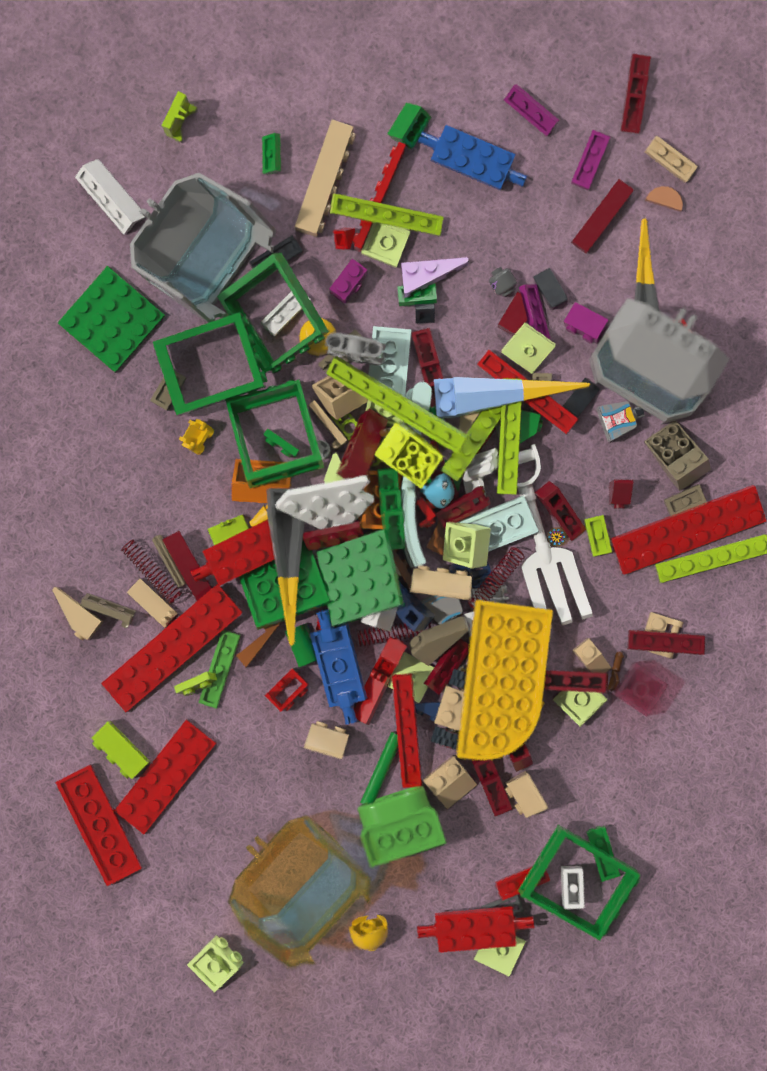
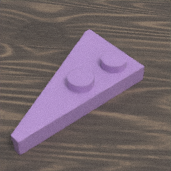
(424, 273)

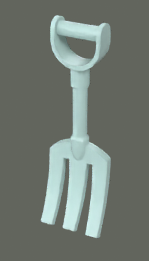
(412, 552)

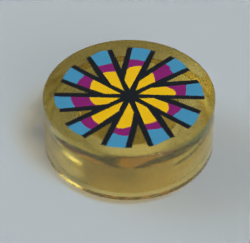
(556, 536)

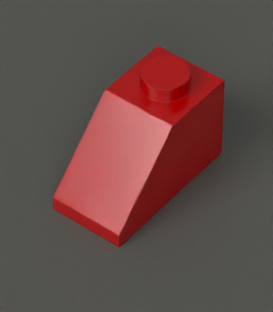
(390, 656)

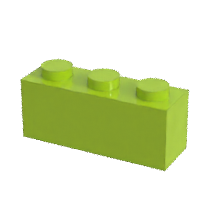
(120, 750)

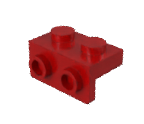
(427, 508)

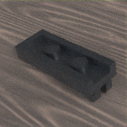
(288, 247)

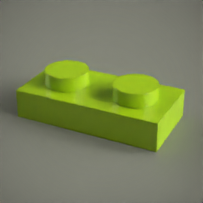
(598, 535)
(201, 681)

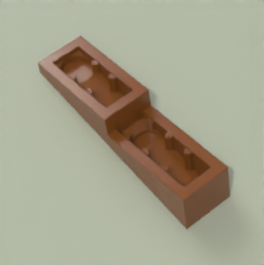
(249, 653)

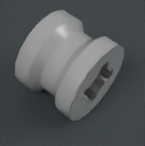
(323, 445)

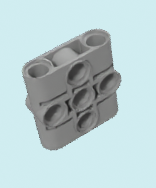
(356, 349)

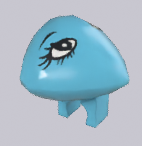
(439, 491)

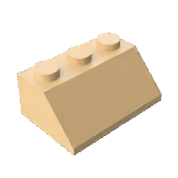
(441, 583)

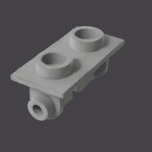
(498, 598)

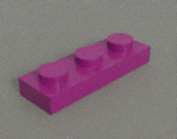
(531, 110)
(590, 160)
(534, 308)

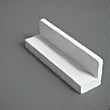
(109, 195)

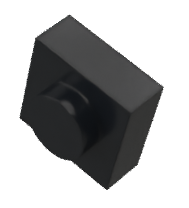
(424, 313)

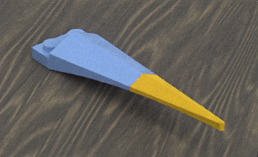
(469, 395)

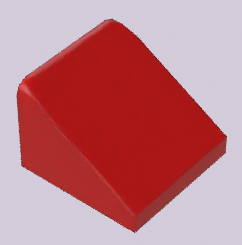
(343, 238)

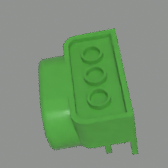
(399, 826)

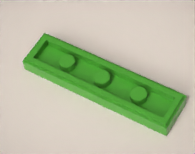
(220, 666)

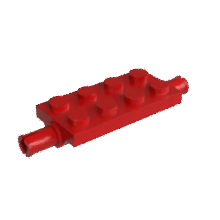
(237, 554)
(475, 929)

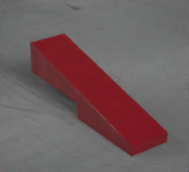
(602, 216)

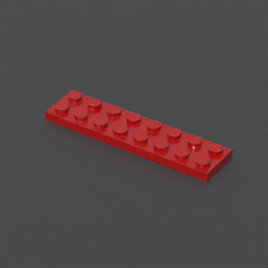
(688, 529)
(172, 648)

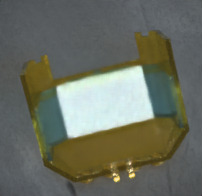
(296, 890)

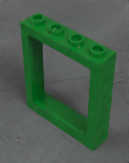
(250, 280)
(171, 379)
(265, 397)
(611, 909)

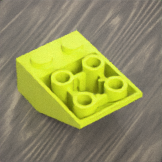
(409, 454)

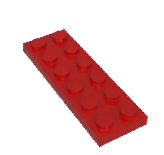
(165, 776)
(98, 825)

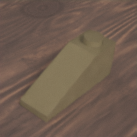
(436, 640)

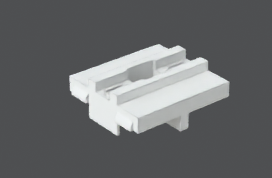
(481, 465)

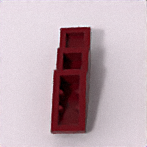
(635, 93)
(427, 359)
(185, 563)
(492, 786)

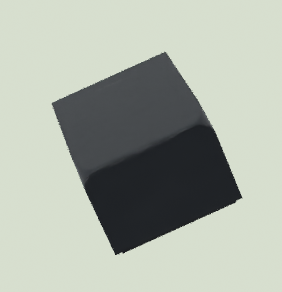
(550, 288)
(581, 398)

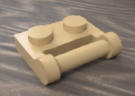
(658, 623)

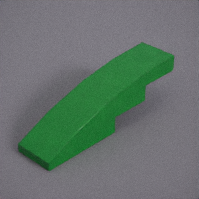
(390, 507)

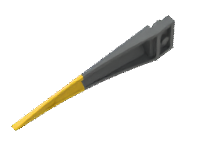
(645, 286)
(287, 541)

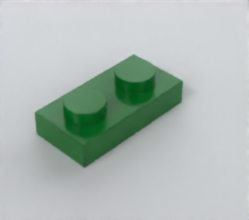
(271, 153)
(419, 296)
(287, 449)

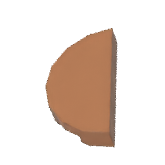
(665, 197)

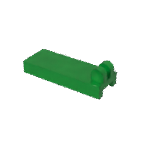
(600, 839)

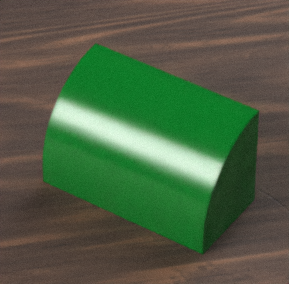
(409, 125)
(303, 646)

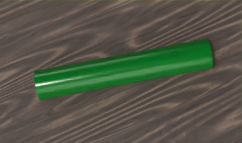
(381, 770)

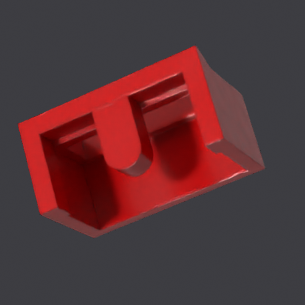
(281, 685)

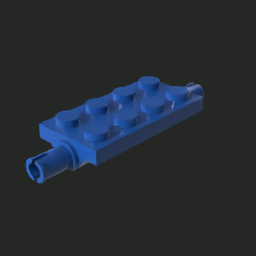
(473, 157)
(338, 666)

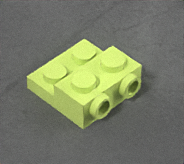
(216, 963)

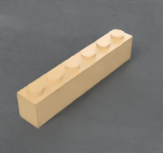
(324, 178)

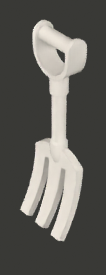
(547, 557)

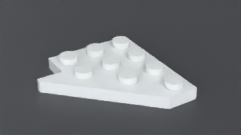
(327, 503)

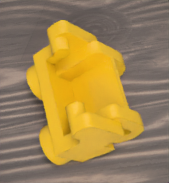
(196, 436)

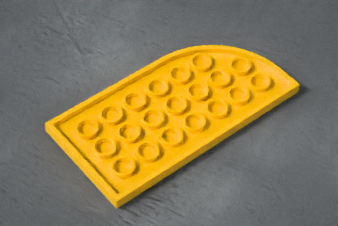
(503, 678)

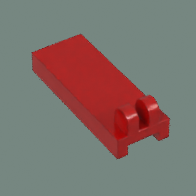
(374, 690)
(509, 885)

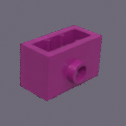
(348, 281)
(586, 323)

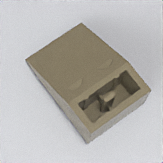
(678, 455)

